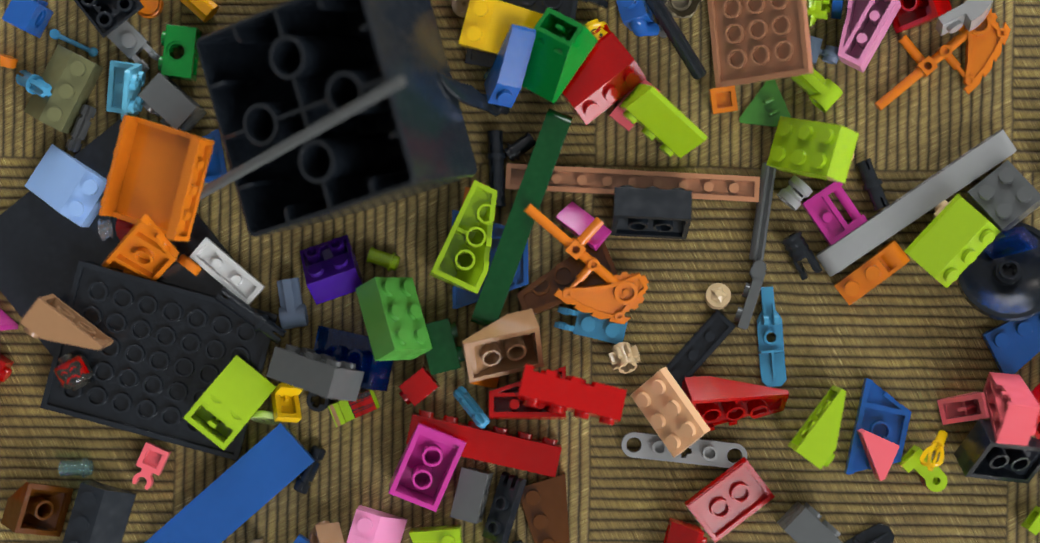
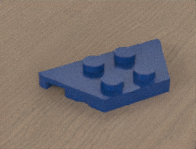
(881, 416)

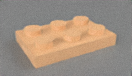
(670, 412)

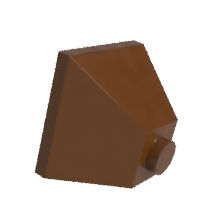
(37, 509)

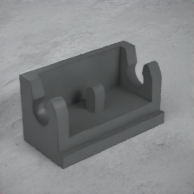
(471, 494)

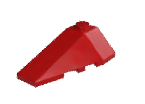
(730, 400)

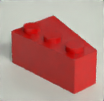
(506, 405)

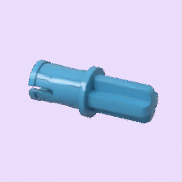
(34, 84)

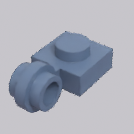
(829, 54)

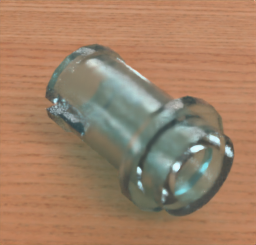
(76, 468)

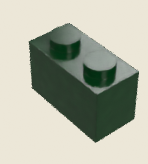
(444, 352)

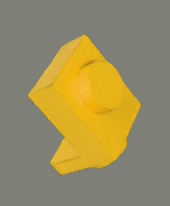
(286, 403)

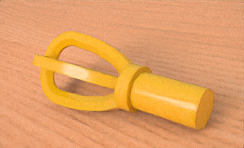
(937, 446)

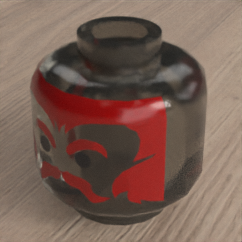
(73, 371)

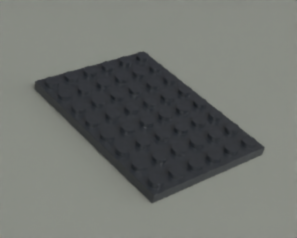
(161, 359)

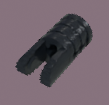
(798, 250)

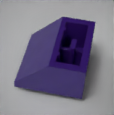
(331, 269)

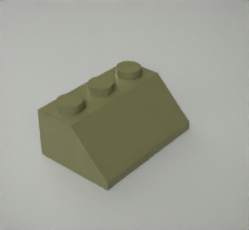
(71, 83)

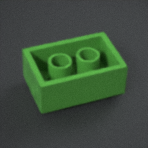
(393, 318)

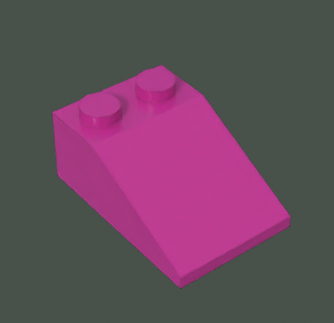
(426, 467)

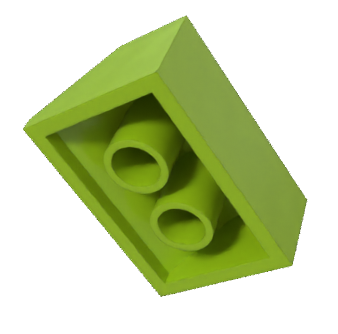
(661, 121)
(952, 241)

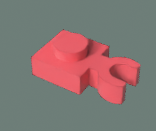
(152, 462)

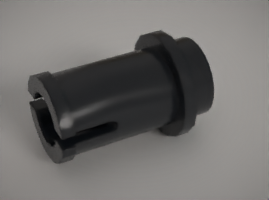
(519, 147)

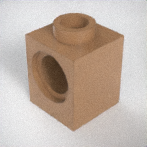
(326, 533)

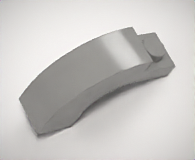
(969, 13)

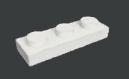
(227, 271)

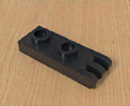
(504, 508)

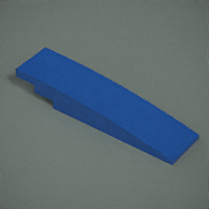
(238, 491)

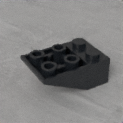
(109, 14)

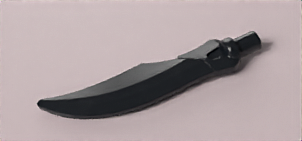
(470, 96)

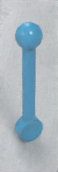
(55, 34)

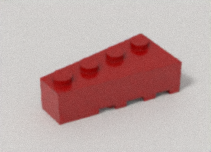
(571, 395)

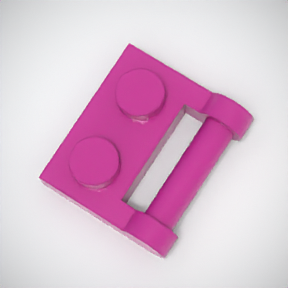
(827, 216)

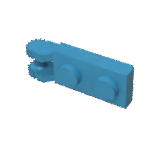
(592, 327)

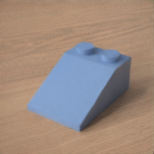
(68, 186)

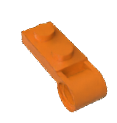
(872, 272)

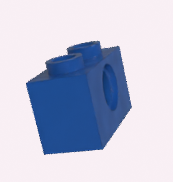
(28, 15)

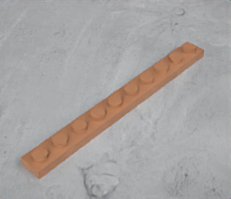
(605, 180)

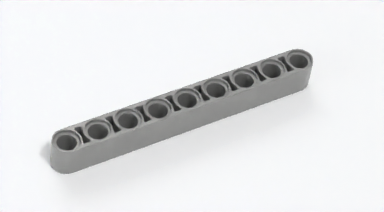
(916, 202)

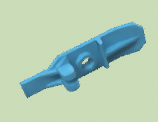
(770, 353)

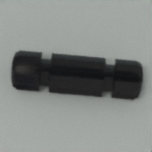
(302, 485)

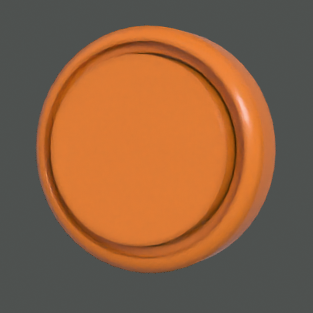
(151, 8)

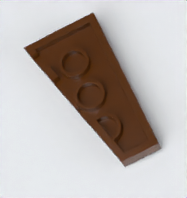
(541, 292)
(547, 510)

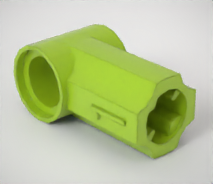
(821, 91)

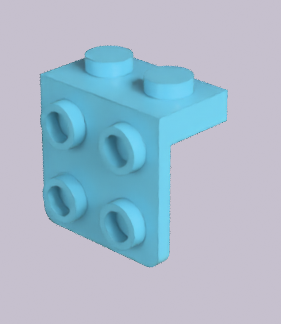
(124, 87)

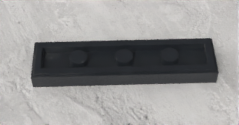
(700, 347)

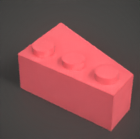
(1011, 408)

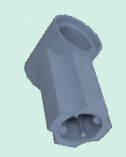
(292, 310)

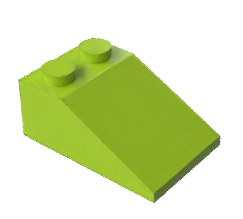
(820, 432)

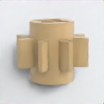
(624, 357)

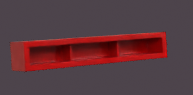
(495, 445)

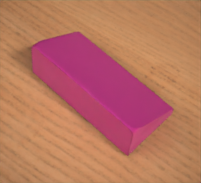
(577, 220)

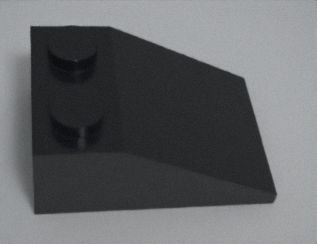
(985, 459)

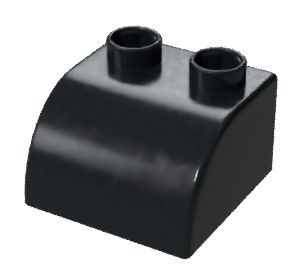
(306, 63)

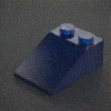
(357, 350)

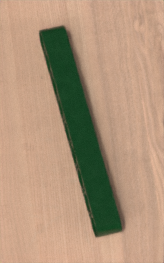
(520, 223)

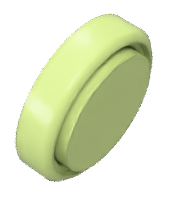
(264, 417)

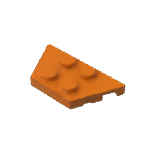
(143, 251)

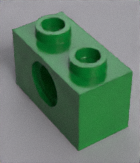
(186, 66)

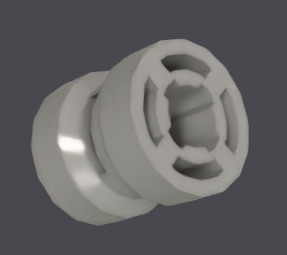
(794, 193)

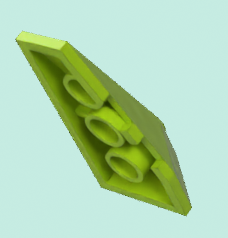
(467, 248)

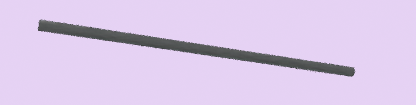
(304, 135)

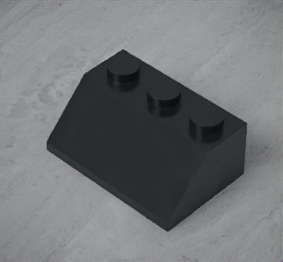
(651, 212)
(99, 514)

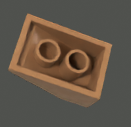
(58, 322)
(504, 347)

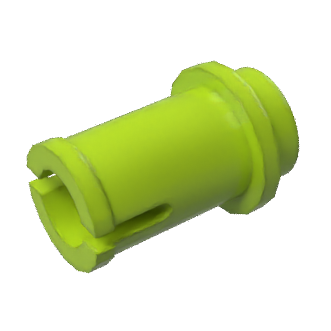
(383, 259)

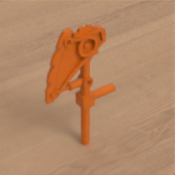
(981, 49)
(601, 300)

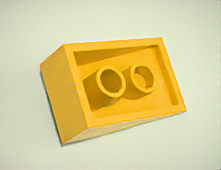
(490, 21)

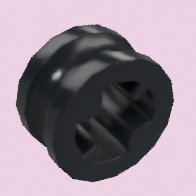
(321, 407)

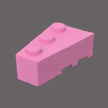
(864, 30)

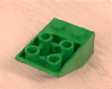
(556, 54)

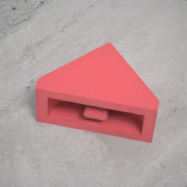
(963, 408)
(879, 453)

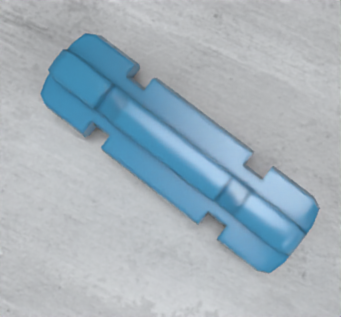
(471, 407)

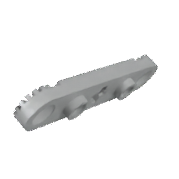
(702, 452)

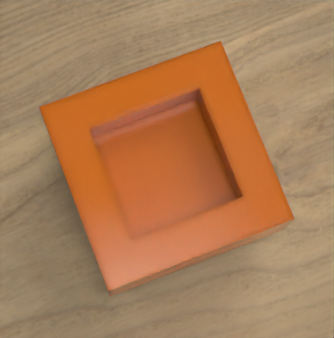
(723, 99)

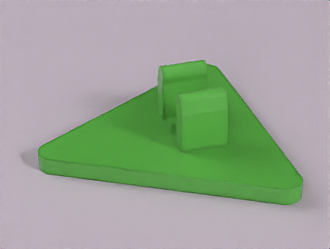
(766, 107)

